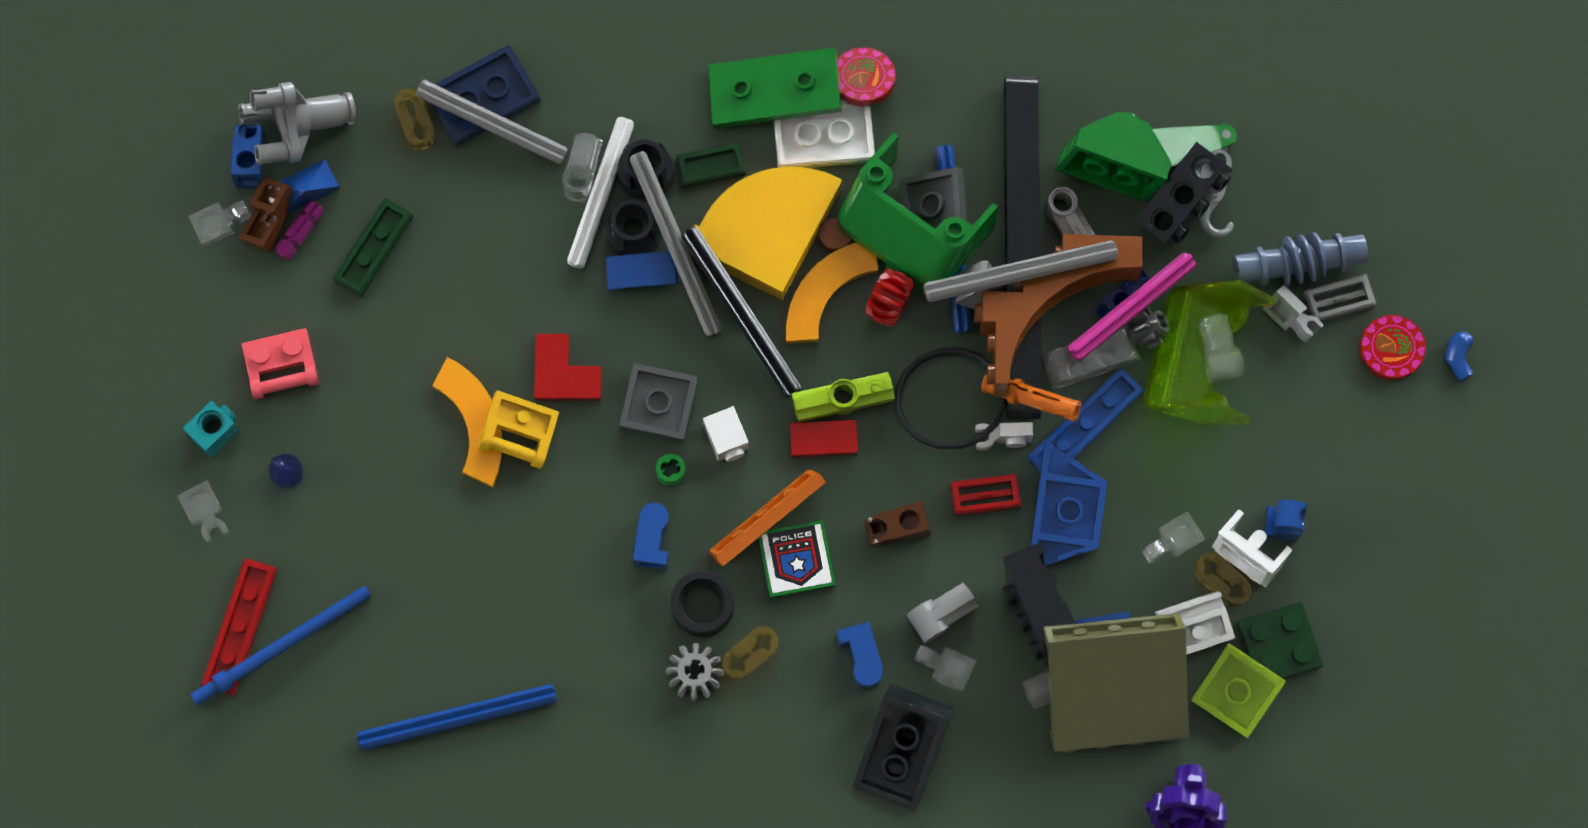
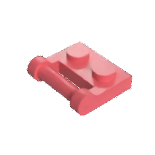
(277, 354)

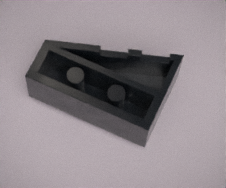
(1035, 597)

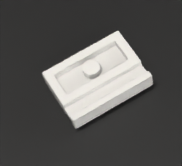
(1204, 621)

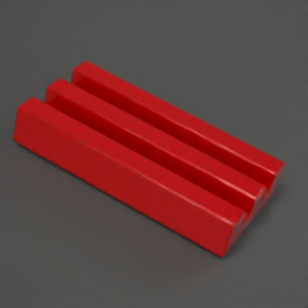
(987, 507)

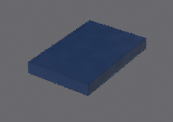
(492, 83)

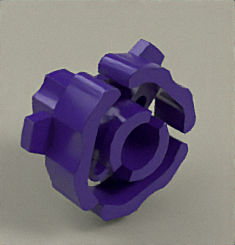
(1187, 802)

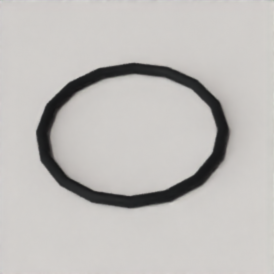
(955, 445)

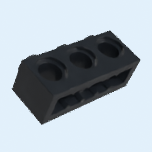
(1167, 197)

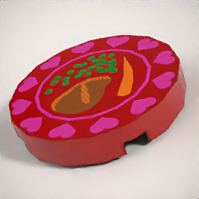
(865, 76)
(1392, 347)

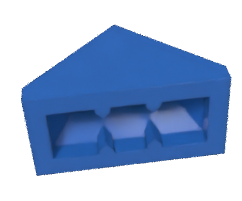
(310, 184)

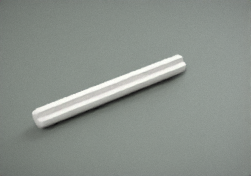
(600, 193)

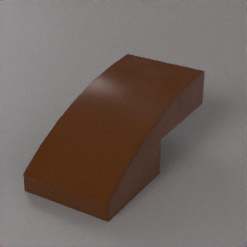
(270, 208)

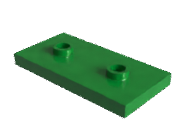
(774, 87)

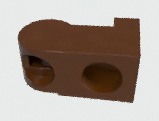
(897, 525)

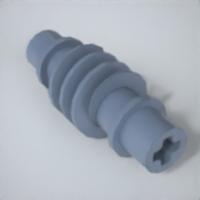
(1300, 257)

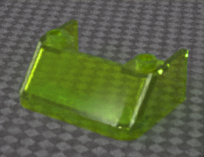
(1177, 371)

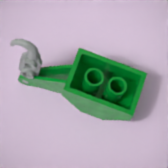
(1136, 159)

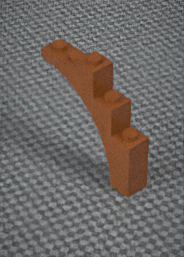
(1010, 315)

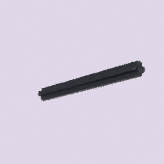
(741, 311)

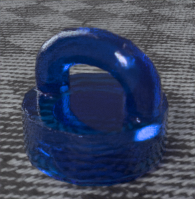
(286, 471)

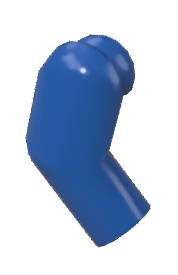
(1456, 354)

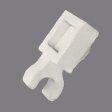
(1013, 434)

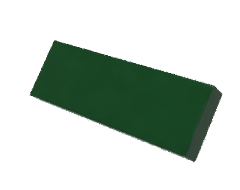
(373, 247)

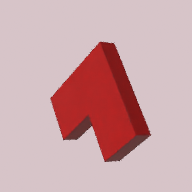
(556, 378)

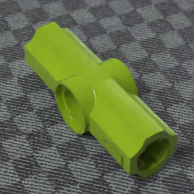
(864, 391)

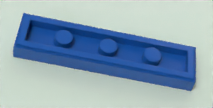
(1094, 417)

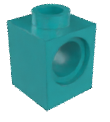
(212, 442)

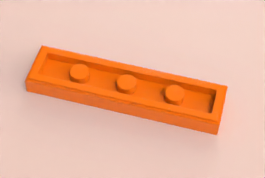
(766, 517)

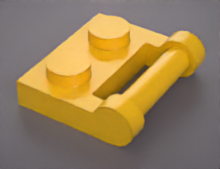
(522, 419)

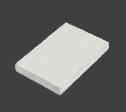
(825, 138)

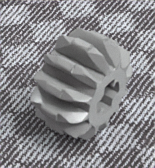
(685, 664)

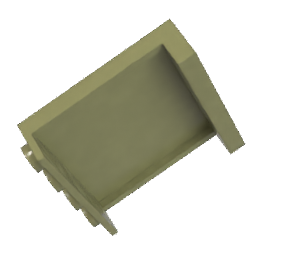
(1117, 682)

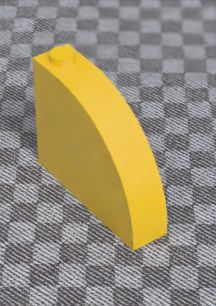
(769, 224)

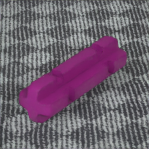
(299, 230)

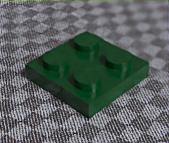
(1281, 641)

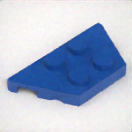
(1067, 507)

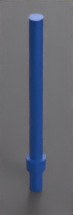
(224, 680)

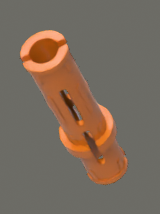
(1037, 398)

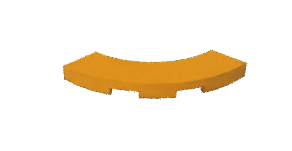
(820, 285)
(474, 404)

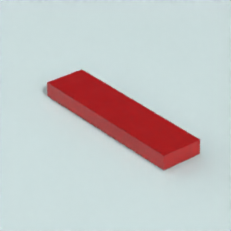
(241, 619)

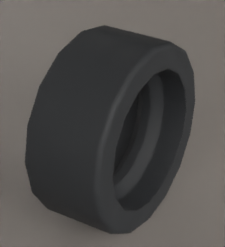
(705, 578)

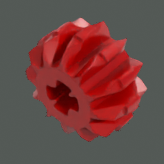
(889, 297)

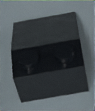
(903, 746)

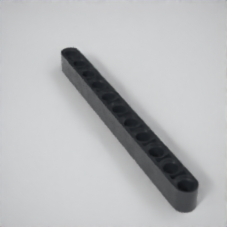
(1022, 214)

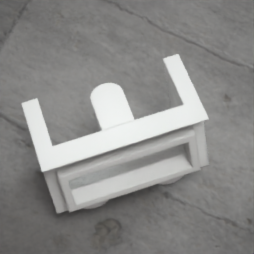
(1246, 553)

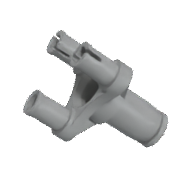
(294, 118)

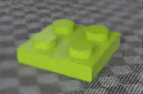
(1238, 690)

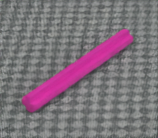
(1131, 306)

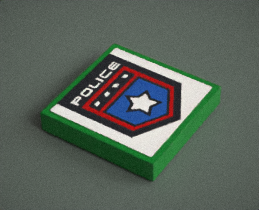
(796, 559)

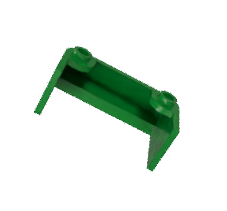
(901, 236)

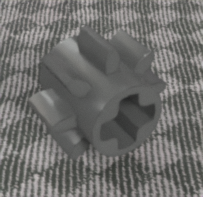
(1149, 328)

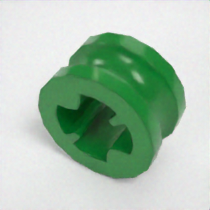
(674, 479)

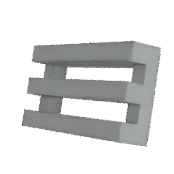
(1313, 306)

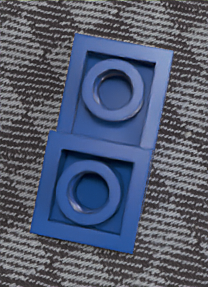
(641, 270)

